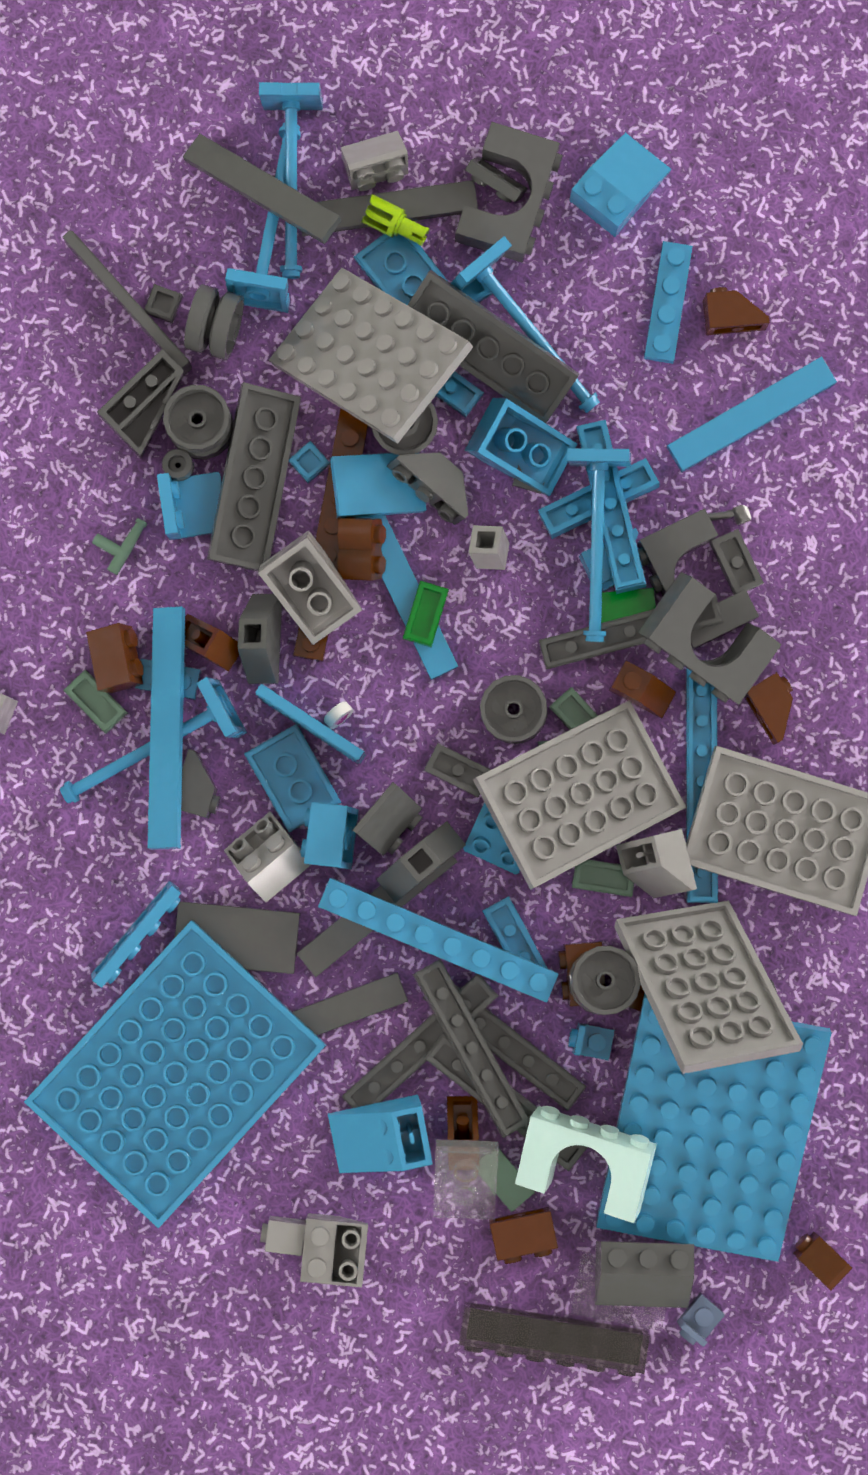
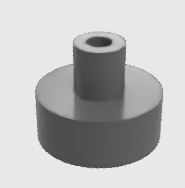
(175, 459)

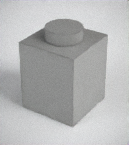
(489, 547)
(283, 1235)

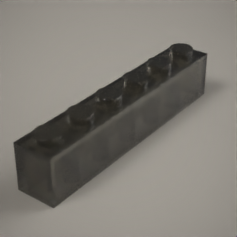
(553, 1338)

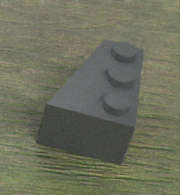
(141, 402)

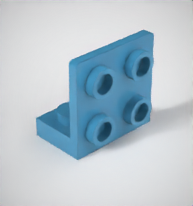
(189, 504)
(488, 844)

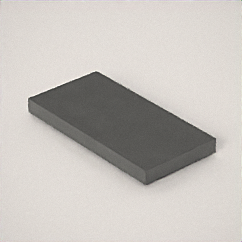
(251, 936)

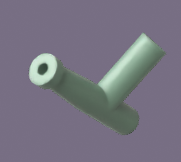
(120, 552)

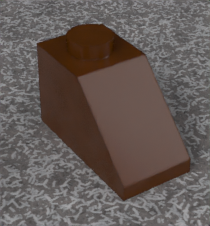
(731, 313)
(210, 642)
(642, 689)
(771, 705)
(462, 1118)
(821, 1260)

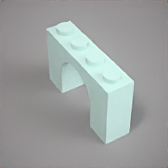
(627, 1157)

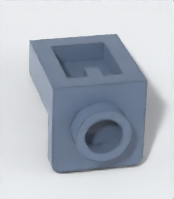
(699, 1320)

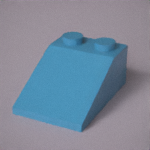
(618, 184)
(515, 437)

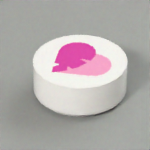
(338, 715)

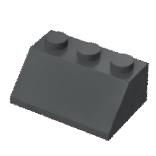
(644, 1274)

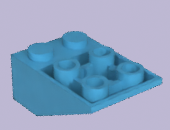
(381, 1137)

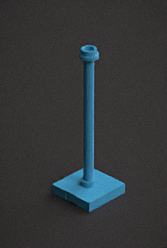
(290, 98)
(482, 271)
(260, 288)
(599, 461)
(218, 710)

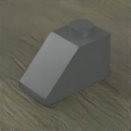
(198, 787)

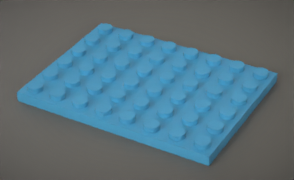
(175, 1073)
(723, 1142)

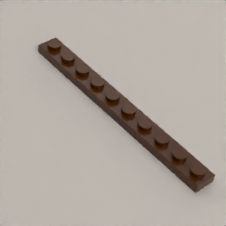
(348, 440)

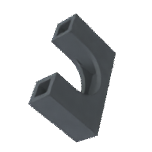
(534, 160)
(664, 549)
(671, 628)

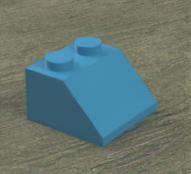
(329, 835)

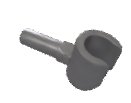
(740, 513)

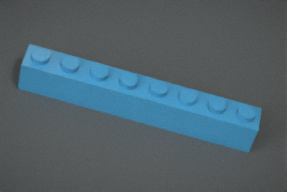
(438, 939)

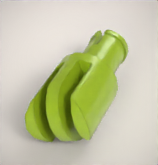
(393, 221)

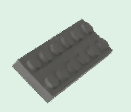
(499, 353)
(253, 477)

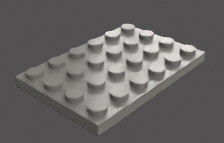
(370, 354)
(579, 794)
(781, 831)
(707, 987)

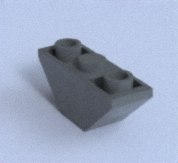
(434, 482)
(260, 639)
(420, 861)

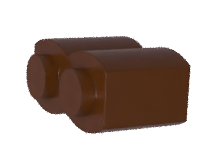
(360, 548)

